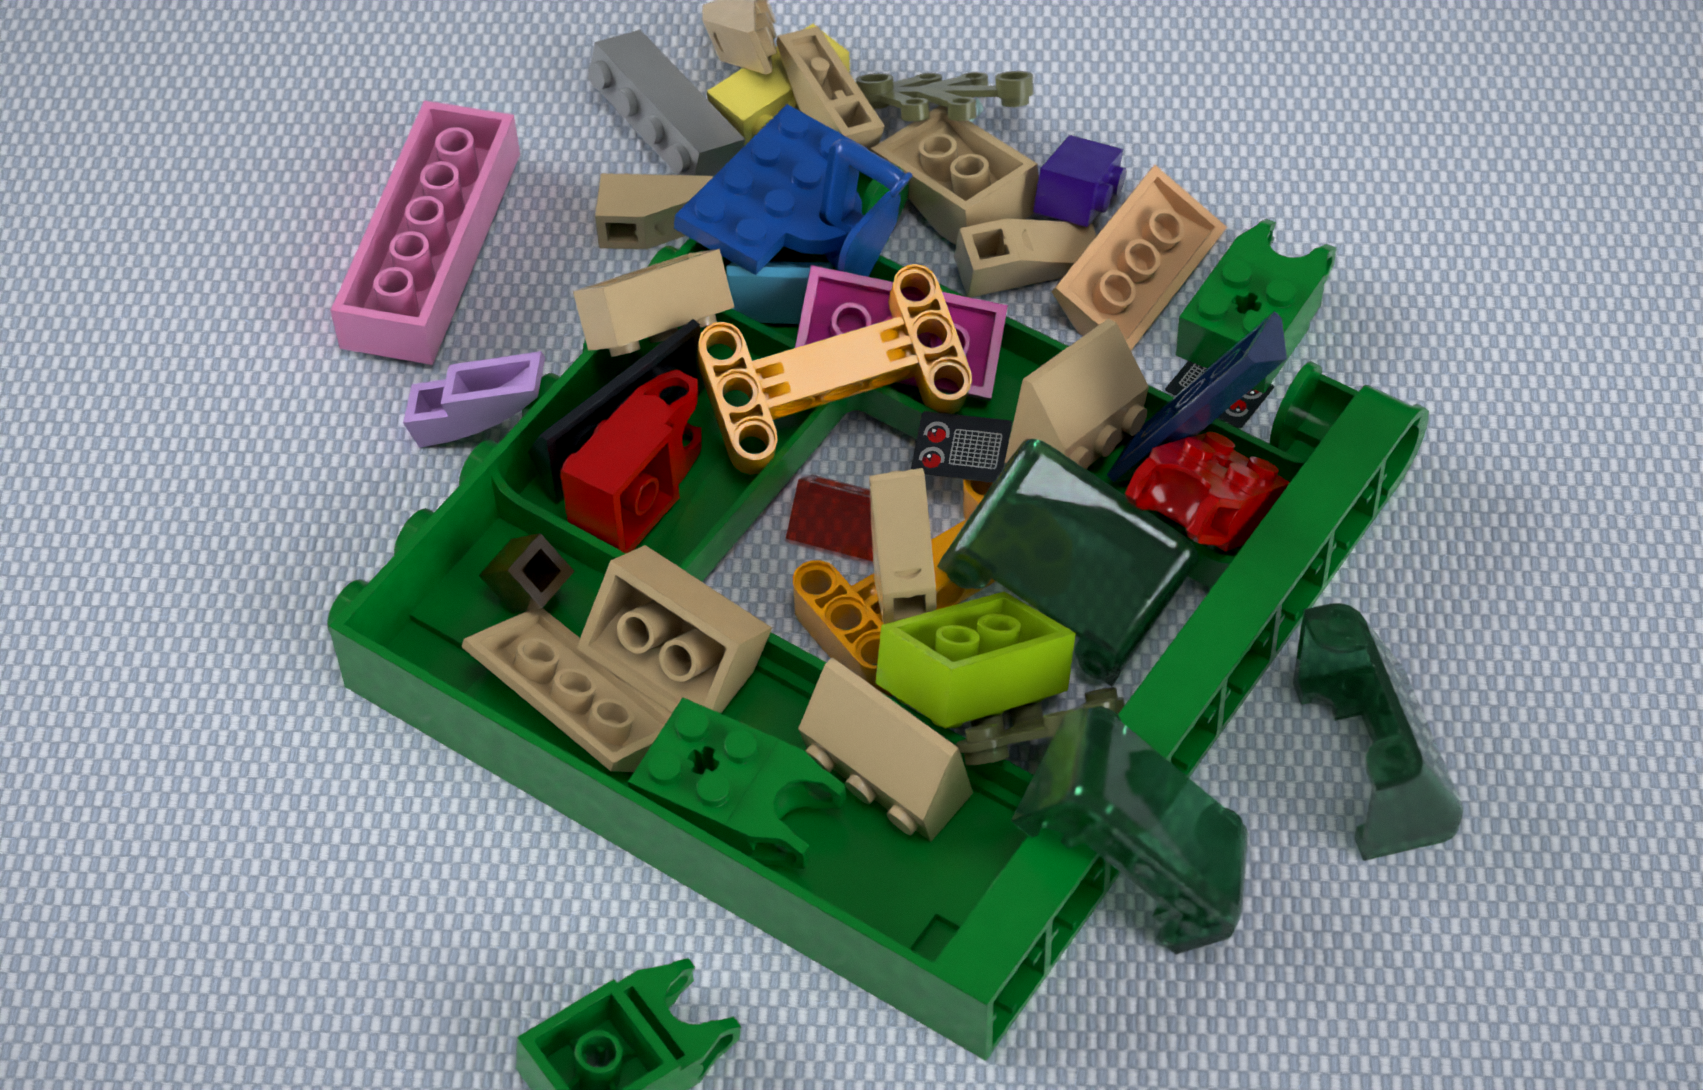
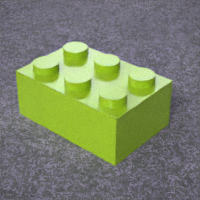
(974, 659)

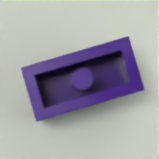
(1079, 180)

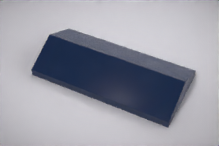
(1207, 395)

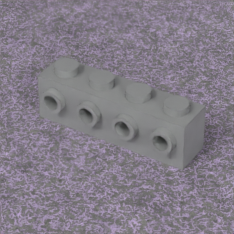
(663, 105)

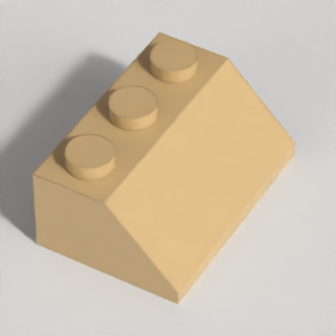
(1083, 398)
(671, 633)
(884, 752)

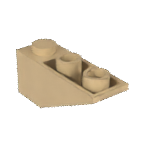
(742, 32)
(641, 208)
(1017, 253)
(902, 545)

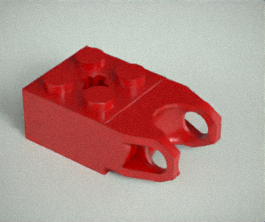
(633, 464)
(1207, 488)

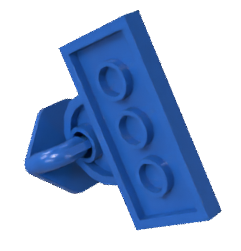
(796, 192)

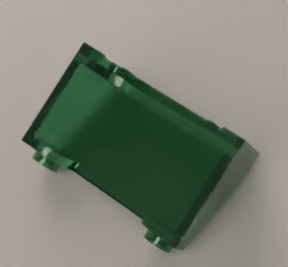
(1073, 555)
(1358, 675)
(1146, 821)

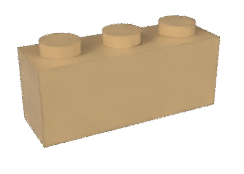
(653, 302)

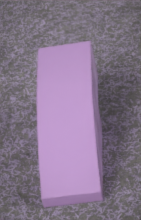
(472, 397)

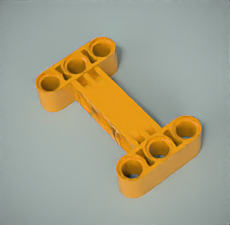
(834, 368)
(858, 605)

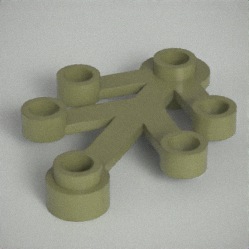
(954, 93)
(989, 739)

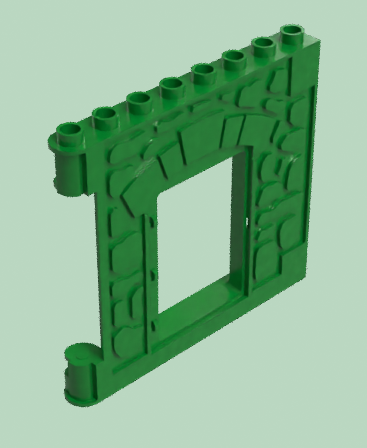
(934, 927)

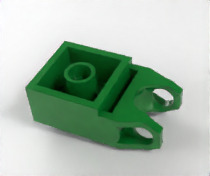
(1248, 288)
(735, 782)
(625, 1038)

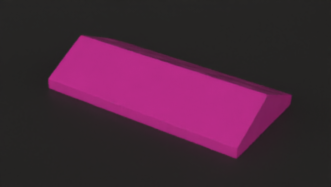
(847, 301)

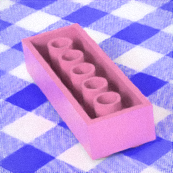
(426, 233)

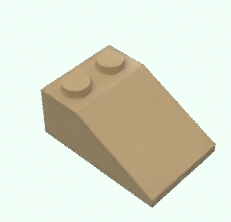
(961, 173)

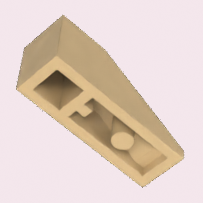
(827, 88)

